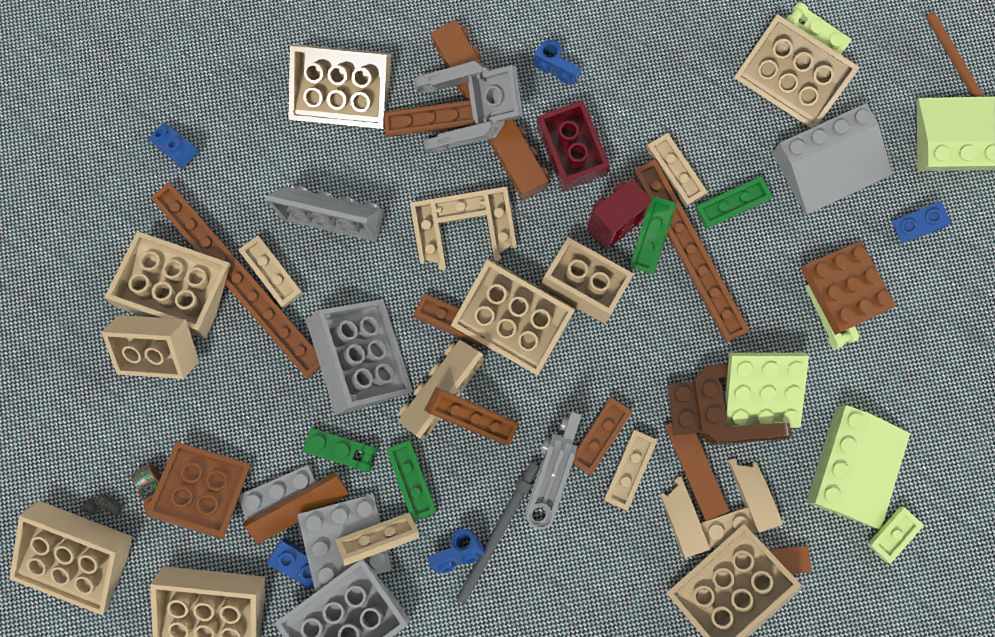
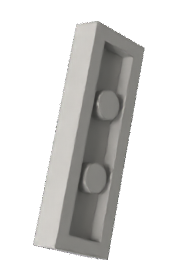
(275, 491)

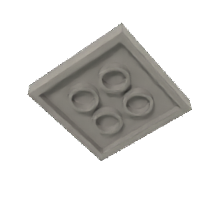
(324, 525)

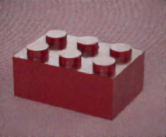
(572, 145)
(618, 213)

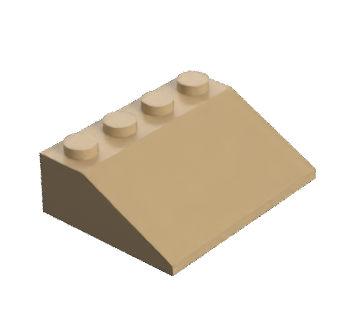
(796, 72)
(338, 85)
(169, 283)
(513, 316)
(69, 556)
(734, 588)
(206, 603)

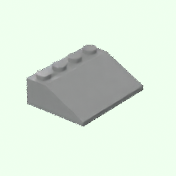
(834, 159)
(327, 213)
(358, 355)
(347, 607)

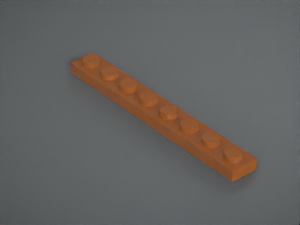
(694, 256)

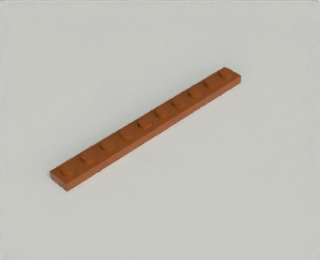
(239, 280)

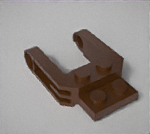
(701, 410)

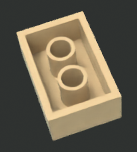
(586, 280)
(150, 346)

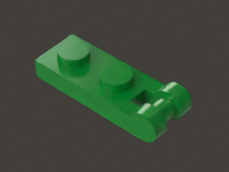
(338, 449)

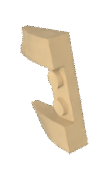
(432, 212)
(697, 537)

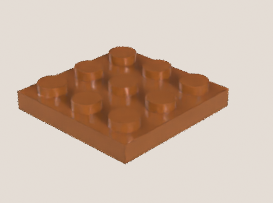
(847, 287)
(198, 490)

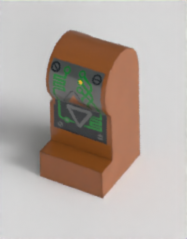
(146, 482)

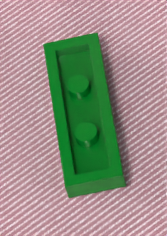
(733, 202)
(653, 235)
(411, 480)

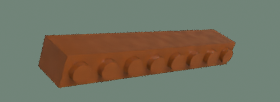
(510, 144)

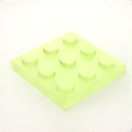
(765, 388)

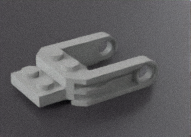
(492, 97)
(553, 471)

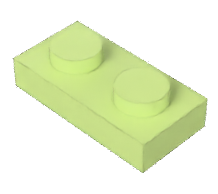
(895, 534)

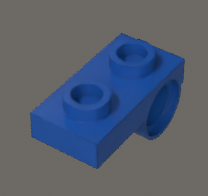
(564, 70)
(173, 145)
(921, 222)
(447, 560)
(291, 561)

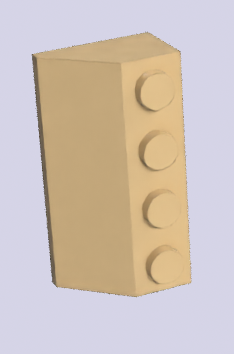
(450, 375)

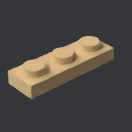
(676, 170)
(270, 271)
(630, 470)
(377, 539)

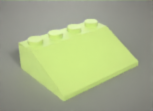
(955, 133)
(858, 466)

